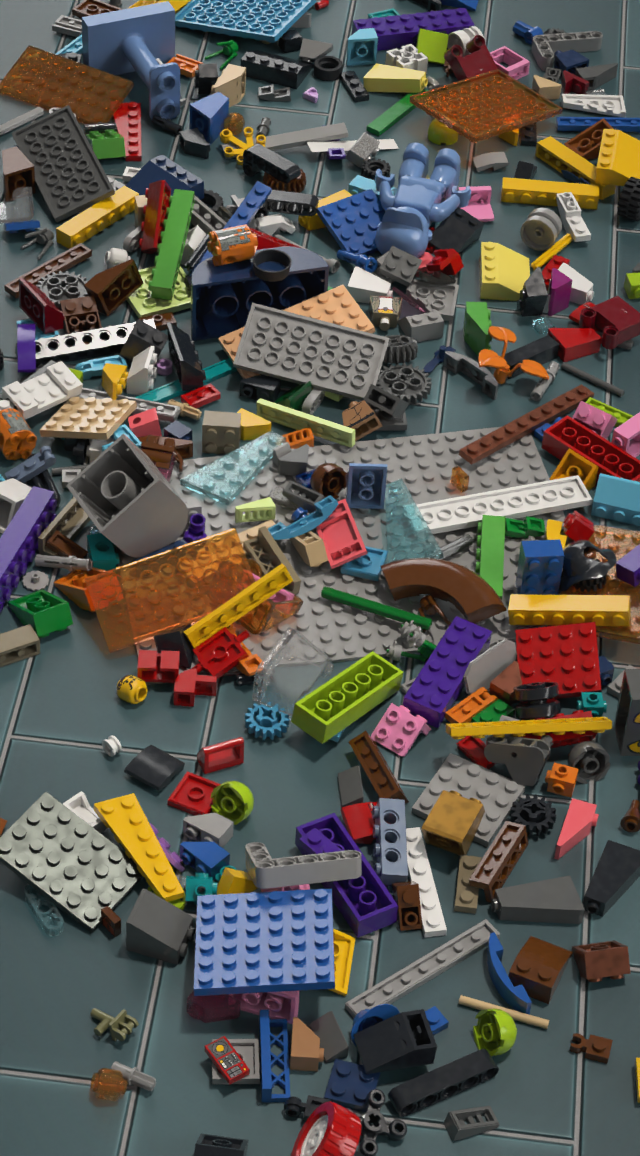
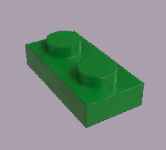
(494, 712)

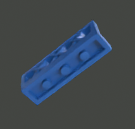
(266, 1056)

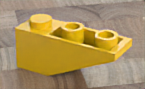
(114, 379)

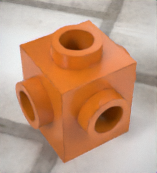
(561, 779)

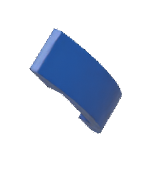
(514, 996)

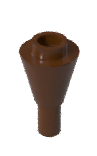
(631, 819)

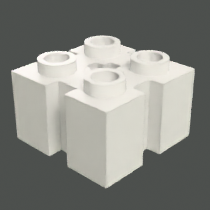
(407, 58)

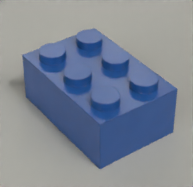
(539, 567)

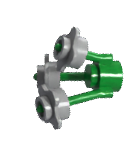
(416, 639)

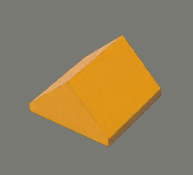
(573, 465)

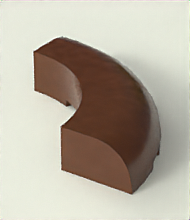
(446, 582)

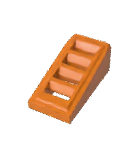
(300, 438)

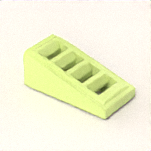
(261, 511)

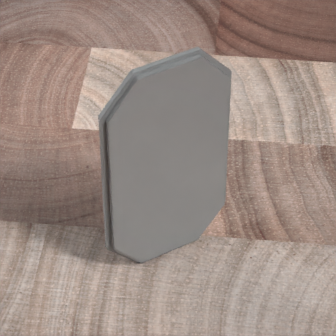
(489, 665)

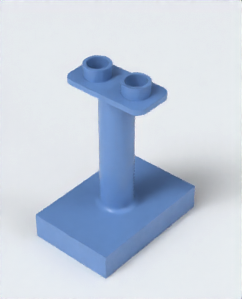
(132, 42)

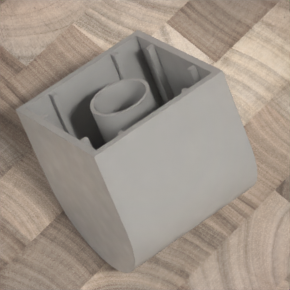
(130, 500)

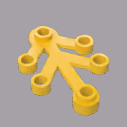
(227, 137)

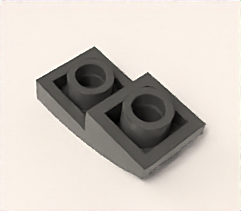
(552, 74)

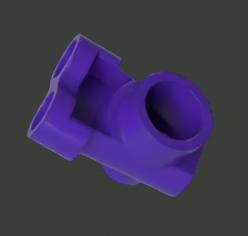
(196, 529)

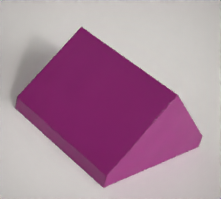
(558, 292)

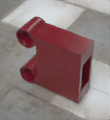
(471, 65)
(614, 318)

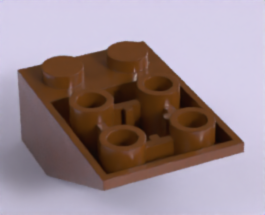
(80, 315)

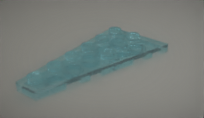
(232, 473)
(406, 528)

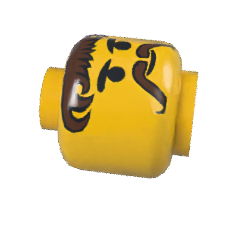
(132, 689)

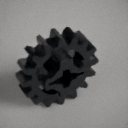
(533, 814)

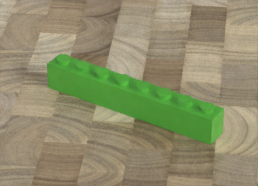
(172, 244)

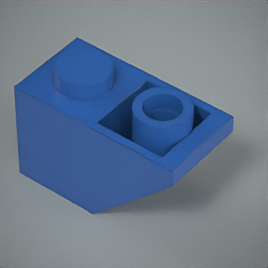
(204, 857)

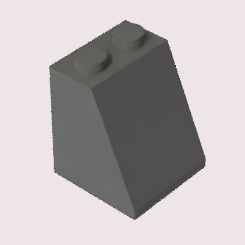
(158, 929)

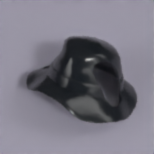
(579, 568)

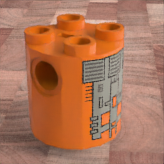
(232, 245)
(15, 435)

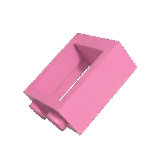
(517, 64)
(626, 432)

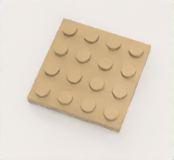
(88, 418)

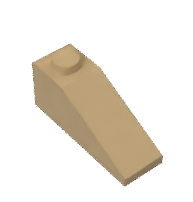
(310, 548)

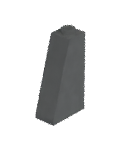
(540, 901)

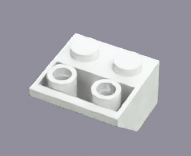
(142, 372)

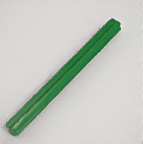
(375, 607)

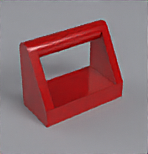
(221, 755)

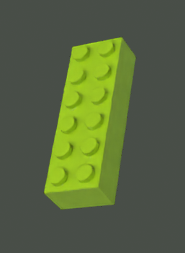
(347, 697)

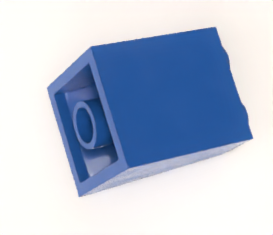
(209, 115)

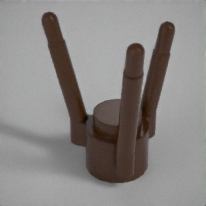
(430, 607)

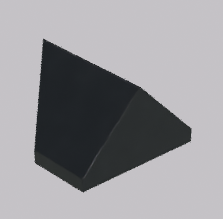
(176, 641)

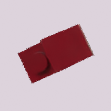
(573, 83)

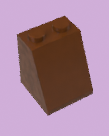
(17, 172)

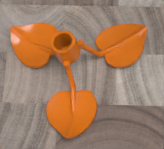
(491, 359)

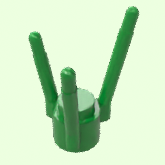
(230, 48)

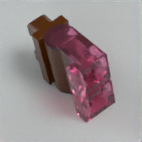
(161, 455)

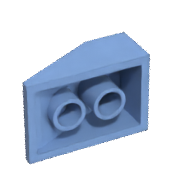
(366, 485)

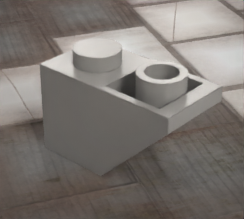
(208, 828)

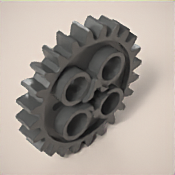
(63, 286)
(405, 382)

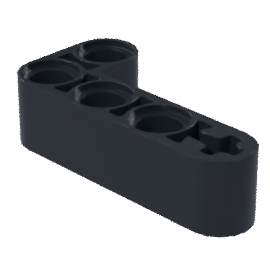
(260, 158)
(289, 203)

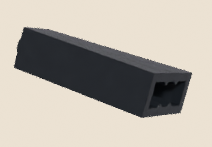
(612, 878)

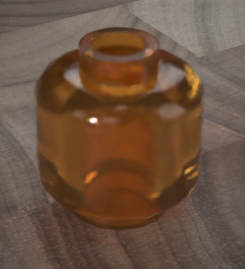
(234, 122)
(108, 1084)

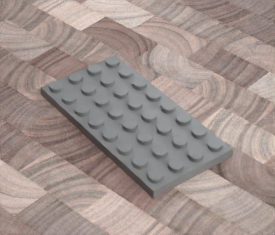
(310, 350)

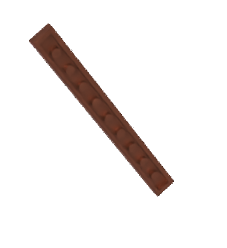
(525, 424)

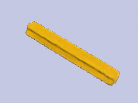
(553, 250)

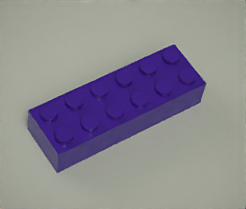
(442, 675)
(360, 900)

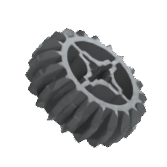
(400, 349)

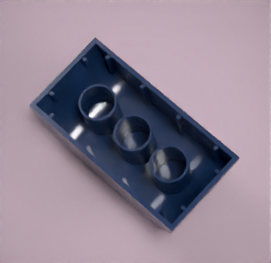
(226, 292)

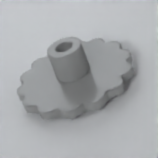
(35, 580)

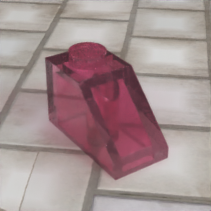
(213, 1007)

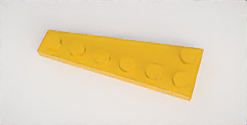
(135, 834)

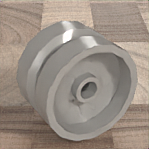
(541, 229)

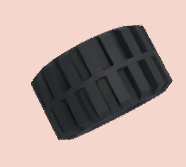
(630, 200)

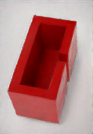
(578, 527)
(158, 666)

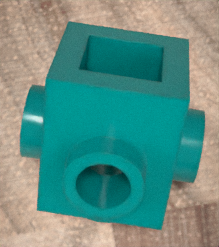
(592, 702)
(196, 881)

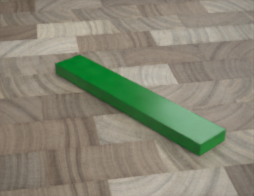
(392, 115)

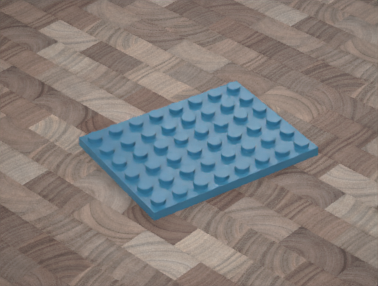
(243, 18)

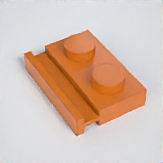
(186, 65)

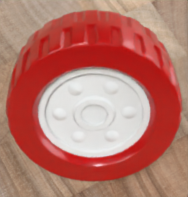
(329, 1132)

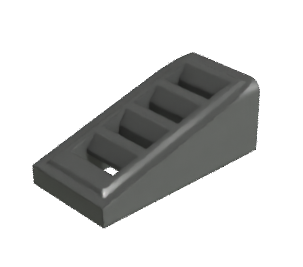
(307, 498)
(459, 1130)

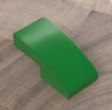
(523, 529)

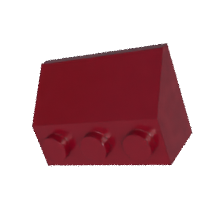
(39, 307)

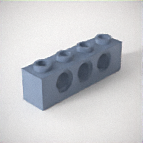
(393, 812)

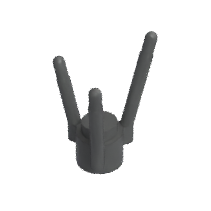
(44, 237)

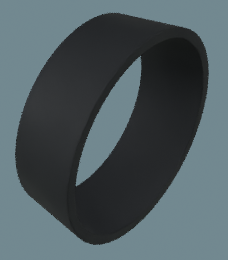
(271, 255)

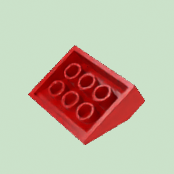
(155, 214)

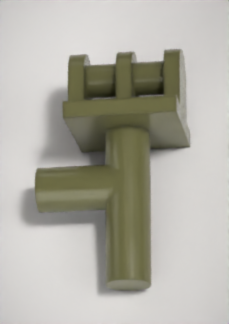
(119, 1026)

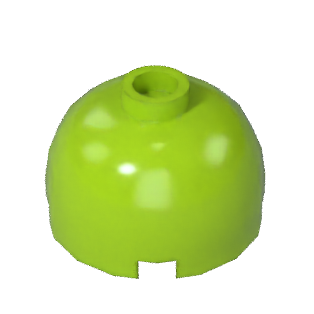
(440, 133)
(232, 801)
(494, 1031)

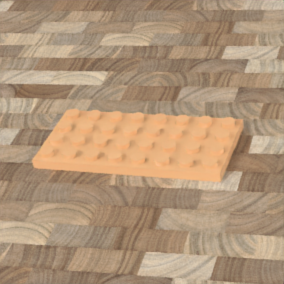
(332, 306)

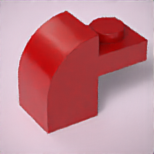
(446, 261)
(190, 684)

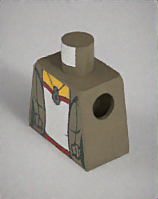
(385, 311)

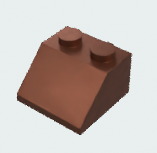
(602, 960)

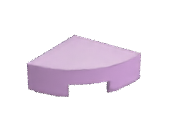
(311, 95)

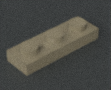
(466, 895)

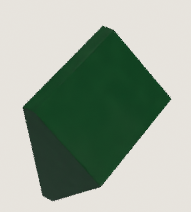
(295, 397)

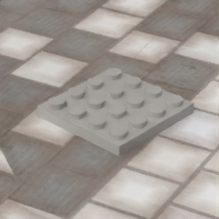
(476, 782)

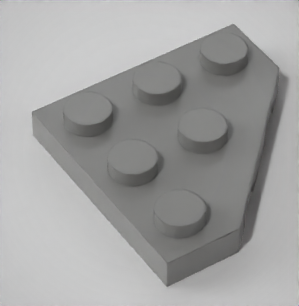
(434, 297)

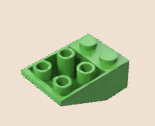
(106, 144)
(476, 326)

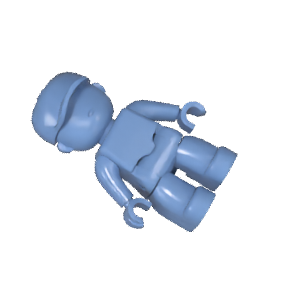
(418, 199)

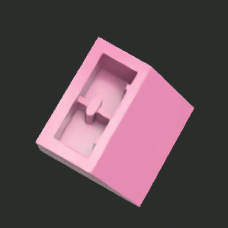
(595, 419)

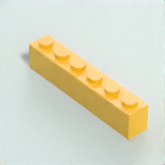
(563, 158)
(544, 192)
(96, 218)
(569, 609)

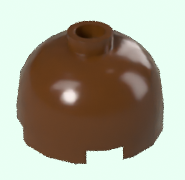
(328, 480)

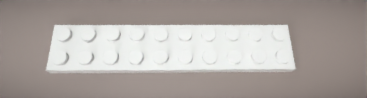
(508, 502)

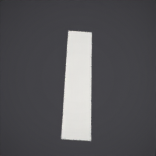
(323, 146)

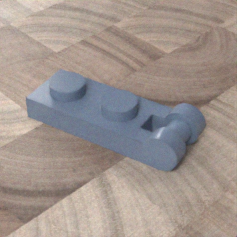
(33, 465)

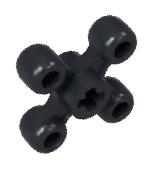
(380, 1126)

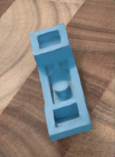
(323, 510)

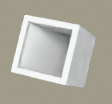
(11, 497)

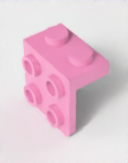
(479, 204)
(399, 729)

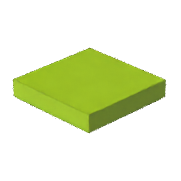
(432, 45)

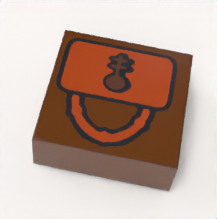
(111, 921)

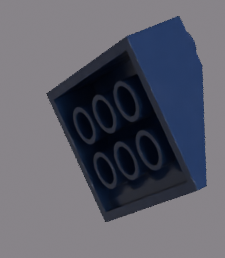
(165, 169)

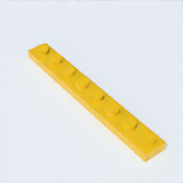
(520, 727)

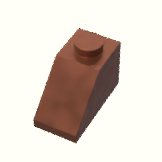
(503, 684)

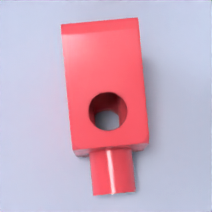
(145, 423)

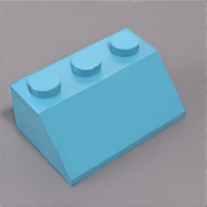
(617, 499)

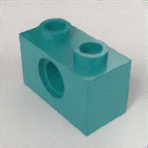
(102, 552)

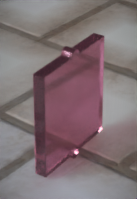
(408, 299)

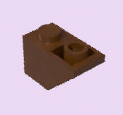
(408, 901)

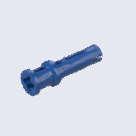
(359, 260)

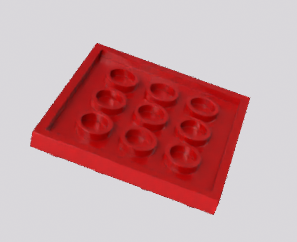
(561, 656)

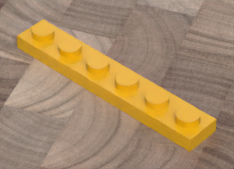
(238, 605)

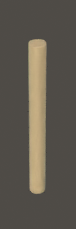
(516, 1015)

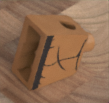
(361, 418)

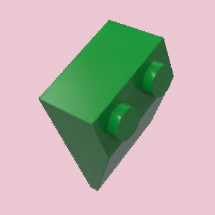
(43, 612)

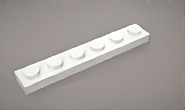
(420, 872)

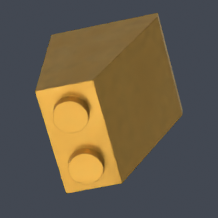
(453, 822)

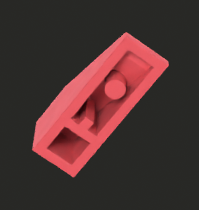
(576, 826)

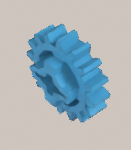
(266, 721)

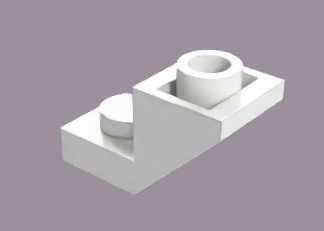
(271, 223)

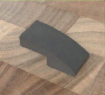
(270, 94)

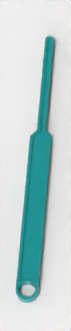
(174, 388)

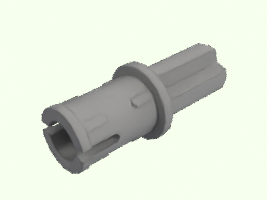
(135, 1077)

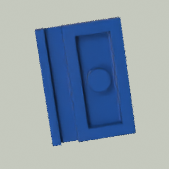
(27, 225)

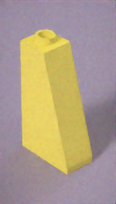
(394, 79)

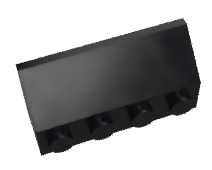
(185, 359)

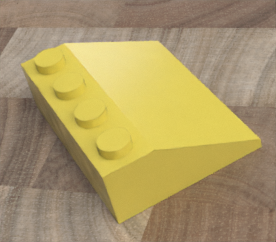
(501, 272)

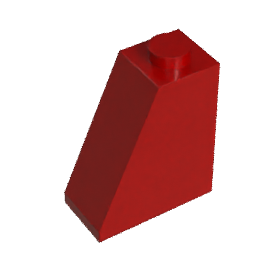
(575, 342)

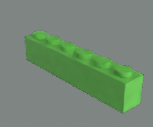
(491, 551)

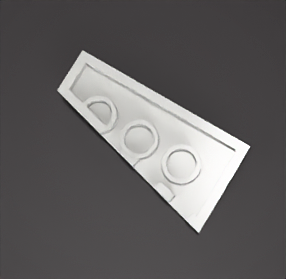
(601, 104)

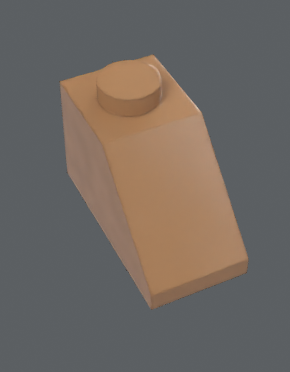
(305, 1048)

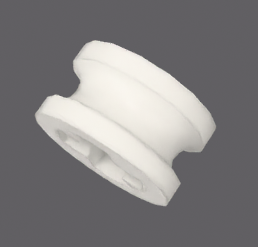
(111, 746)

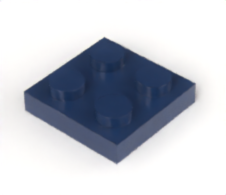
(350, 1085)

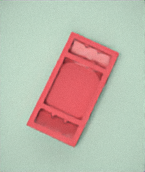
(341, 536)

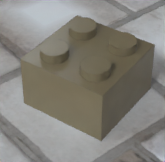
(221, 432)

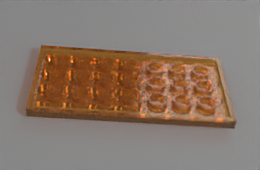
(58, 82)
(168, 589)

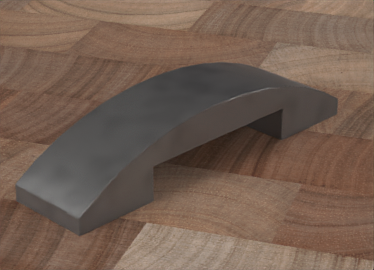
(459, 363)

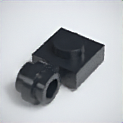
(295, 1106)

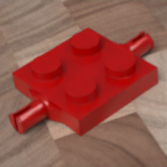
(220, 652)

